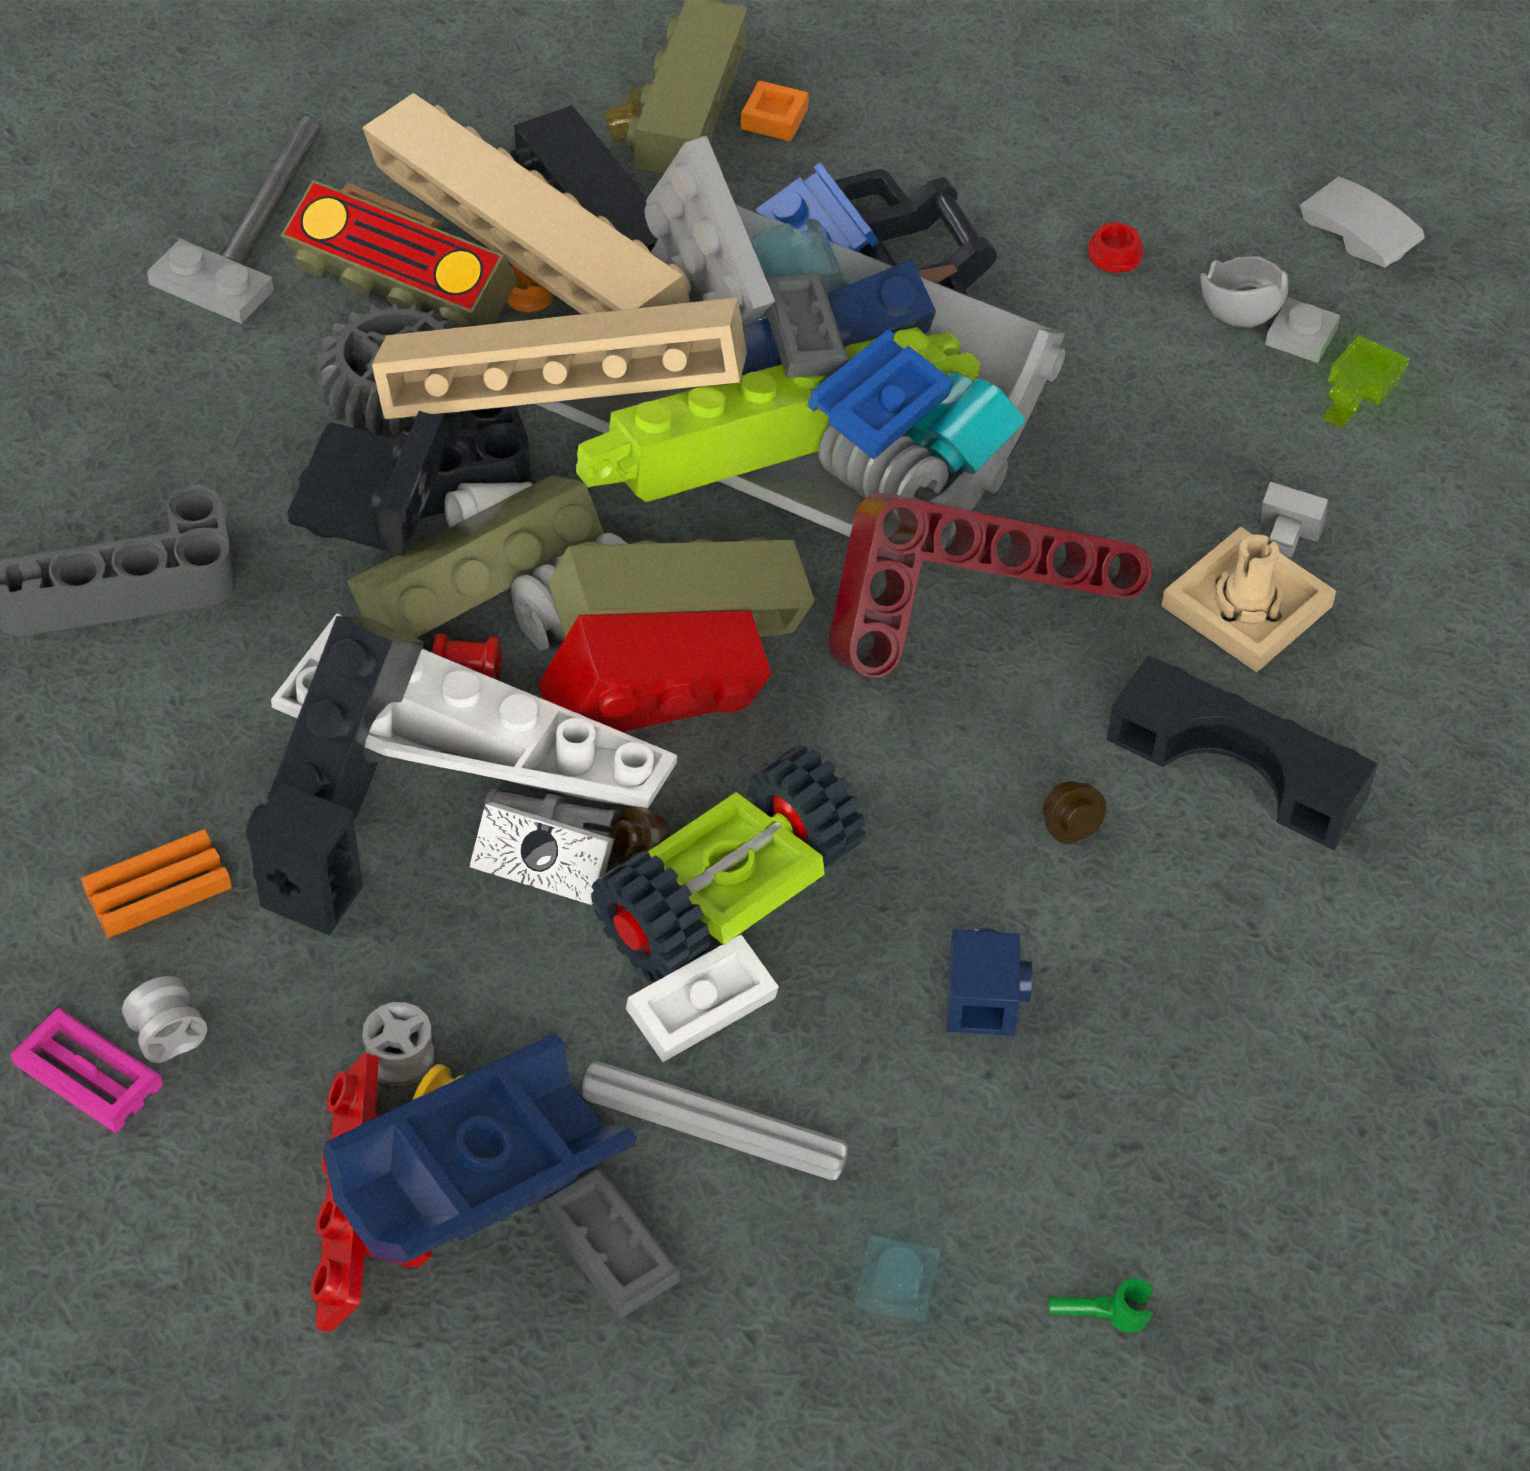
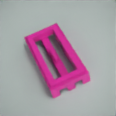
(127, 1100)

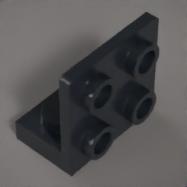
(370, 484)

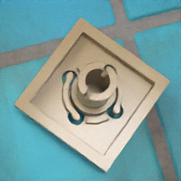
(1257, 586)

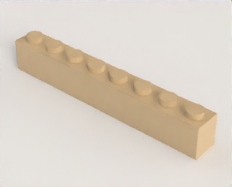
(519, 213)

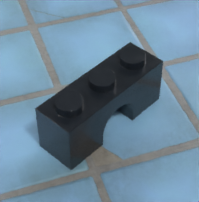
(356, 677)

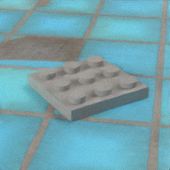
(705, 232)

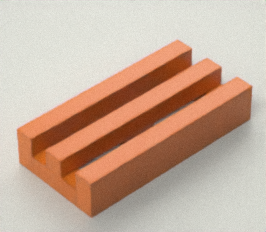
(153, 873)

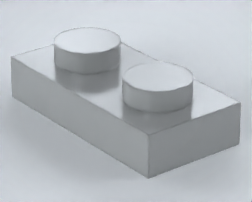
(210, 280)

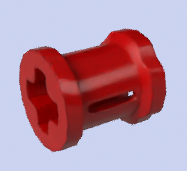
(478, 656)

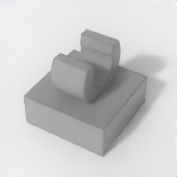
(1292, 516)

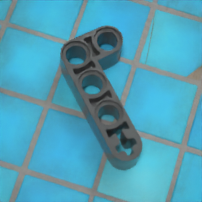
(125, 576)

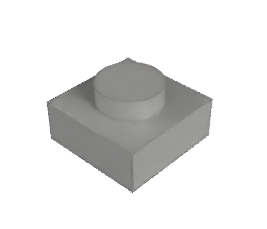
(1302, 329)

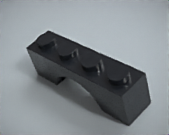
(1177, 715)

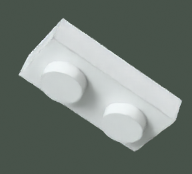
(701, 998)

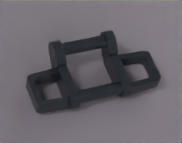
(907, 216)

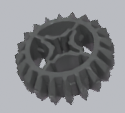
(355, 347)

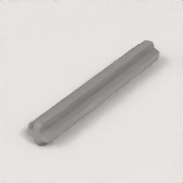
(715, 1120)

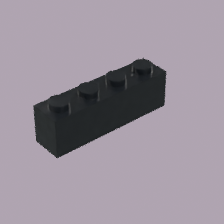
(579, 164)

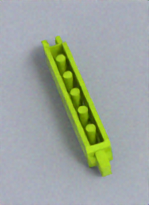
(730, 426)

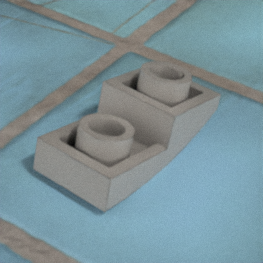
(1368, 222)

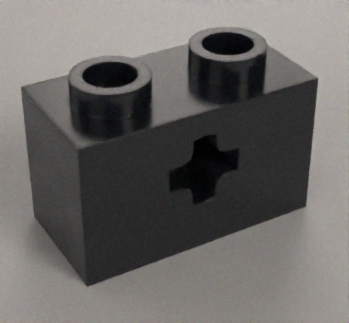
(304, 858)

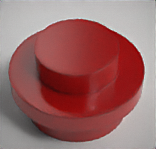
(1115, 248)

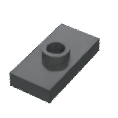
(804, 326)
(609, 1242)

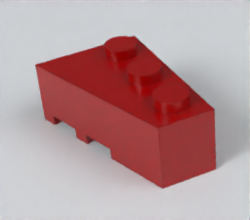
(657, 667)

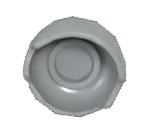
(1244, 290)

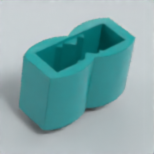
(968, 424)

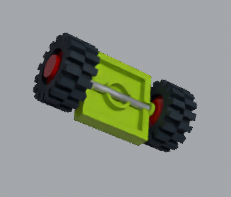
(729, 864)

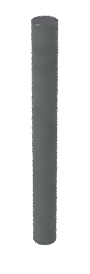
(272, 190)

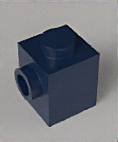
(986, 982)

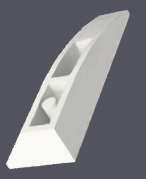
(500, 732)

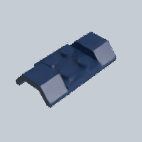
(468, 1153)

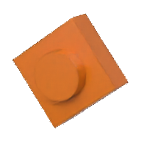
(774, 110)

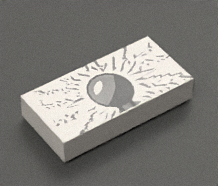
(540, 852)

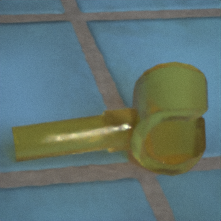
(620, 116)

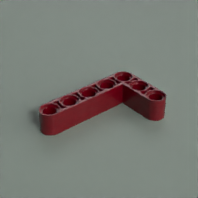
(972, 548)

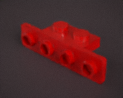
(340, 1273)

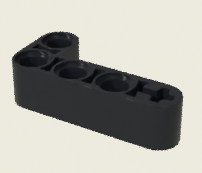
(486, 450)

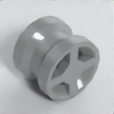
(163, 1018)
(400, 1027)

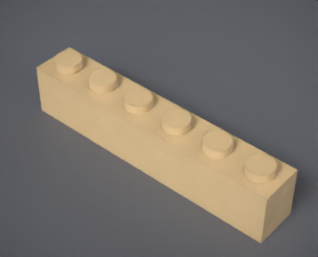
(561, 358)

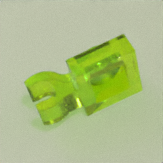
(1361, 373)

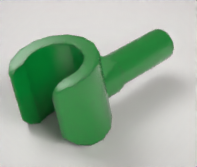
(1110, 1307)

